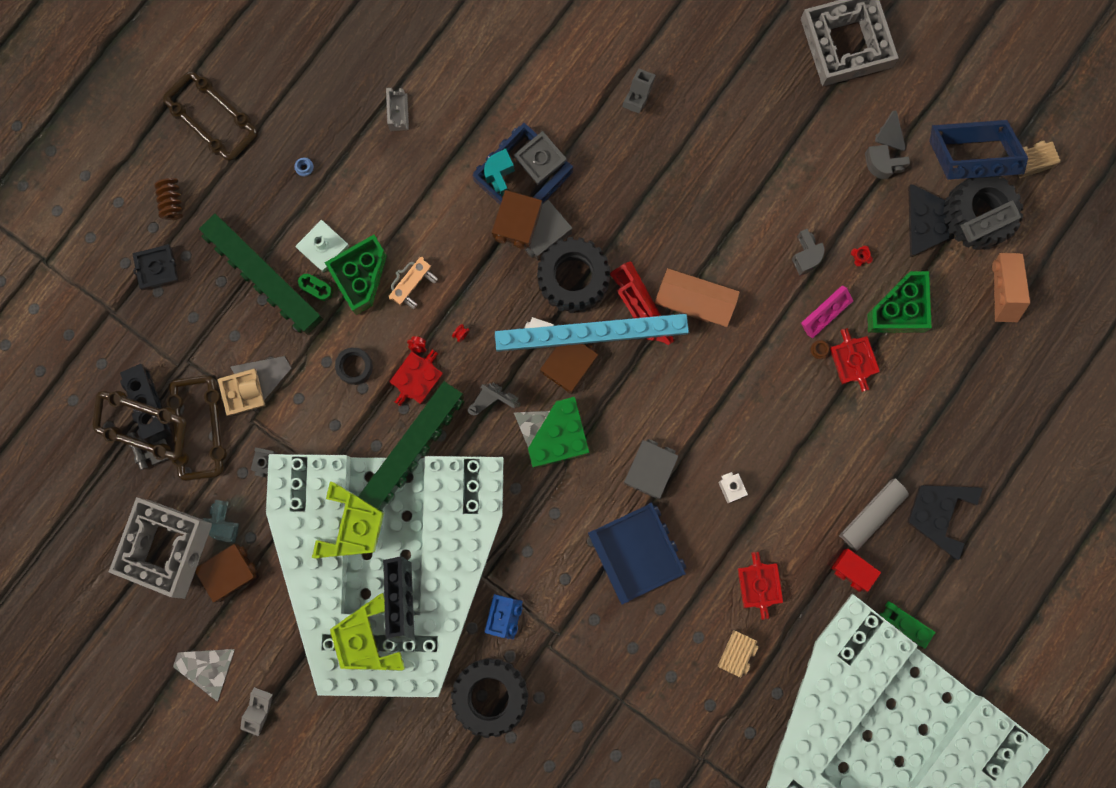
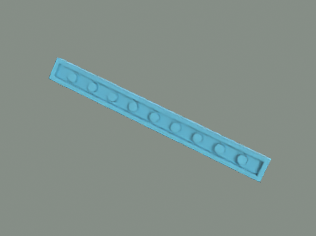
(591, 332)

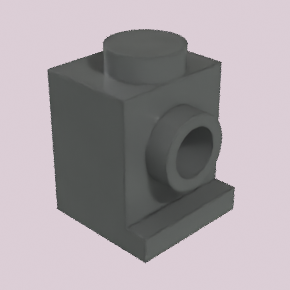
(260, 454)

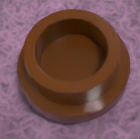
(819, 349)

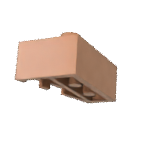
(1010, 287)

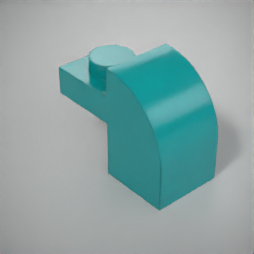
(497, 167)

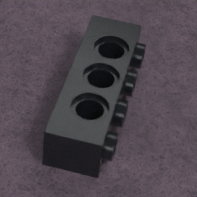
(147, 393)
(398, 600)

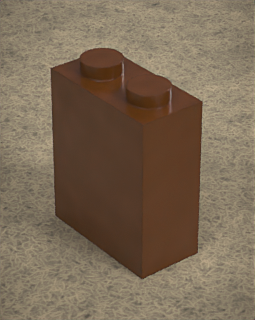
(516, 219)
(569, 365)
(227, 572)

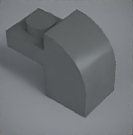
(639, 91)
(881, 165)
(812, 254)

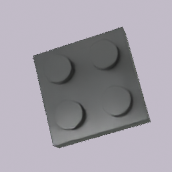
(540, 157)

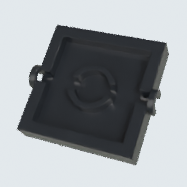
(155, 267)

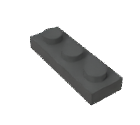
(990, 221)

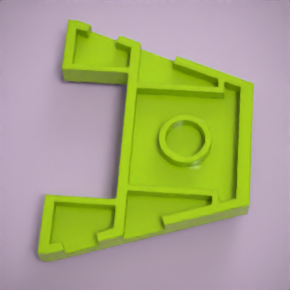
(358, 526)
(356, 642)

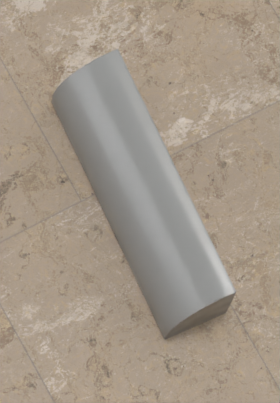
(874, 514)

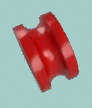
(460, 333)

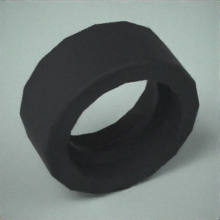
(353, 380)

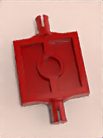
(854, 360)
(416, 377)
(760, 585)

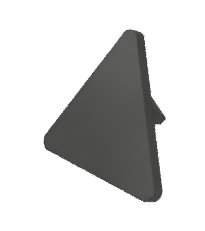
(891, 133)

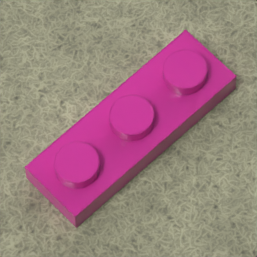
(827, 311)

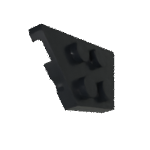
(926, 220)

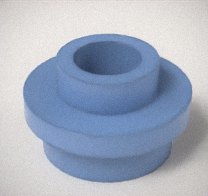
(304, 161)

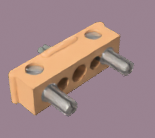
(410, 281)

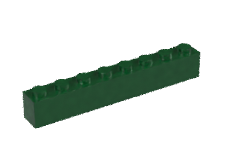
(261, 274)
(412, 446)

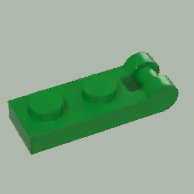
(908, 625)

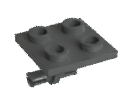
(490, 394)

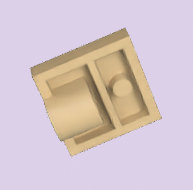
(241, 392)

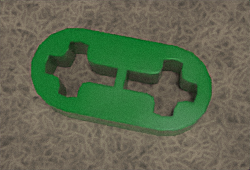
(313, 290)

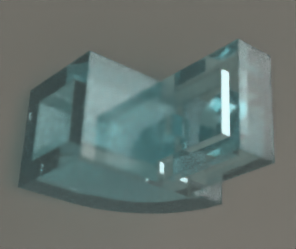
(221, 529)

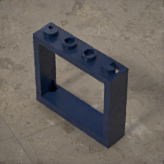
(978, 132)
(508, 144)

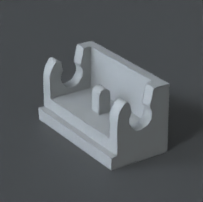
(397, 110)

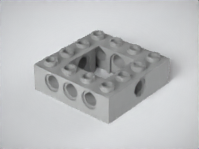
(880, 47)
(137, 539)

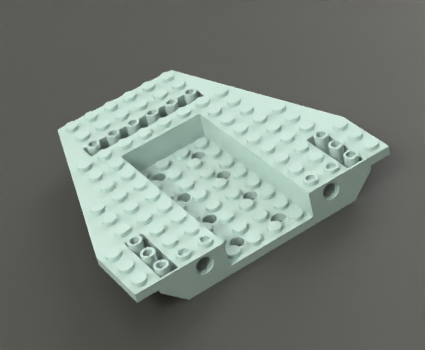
(450, 536)
(845, 691)

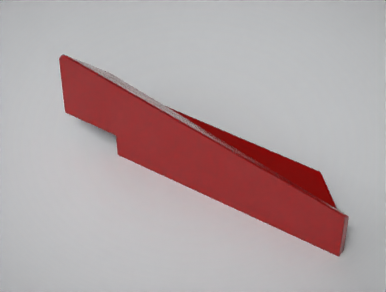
(636, 296)

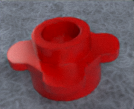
(864, 250)
(417, 344)

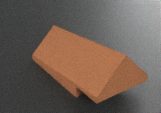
(697, 298)

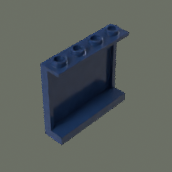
(637, 553)

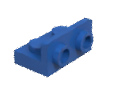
(504, 617)

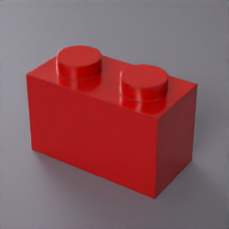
(855, 570)

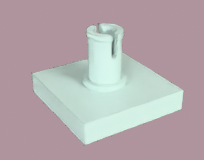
(321, 245)

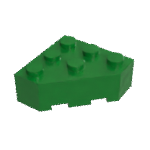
(359, 273)
(904, 307)
(559, 436)

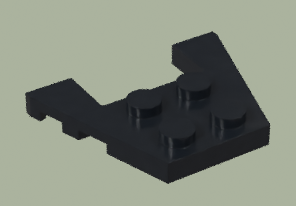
(934, 510)

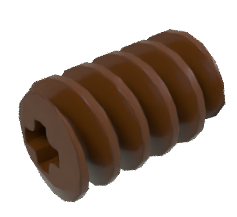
(166, 199)

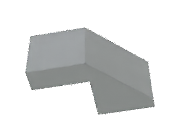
(257, 711)

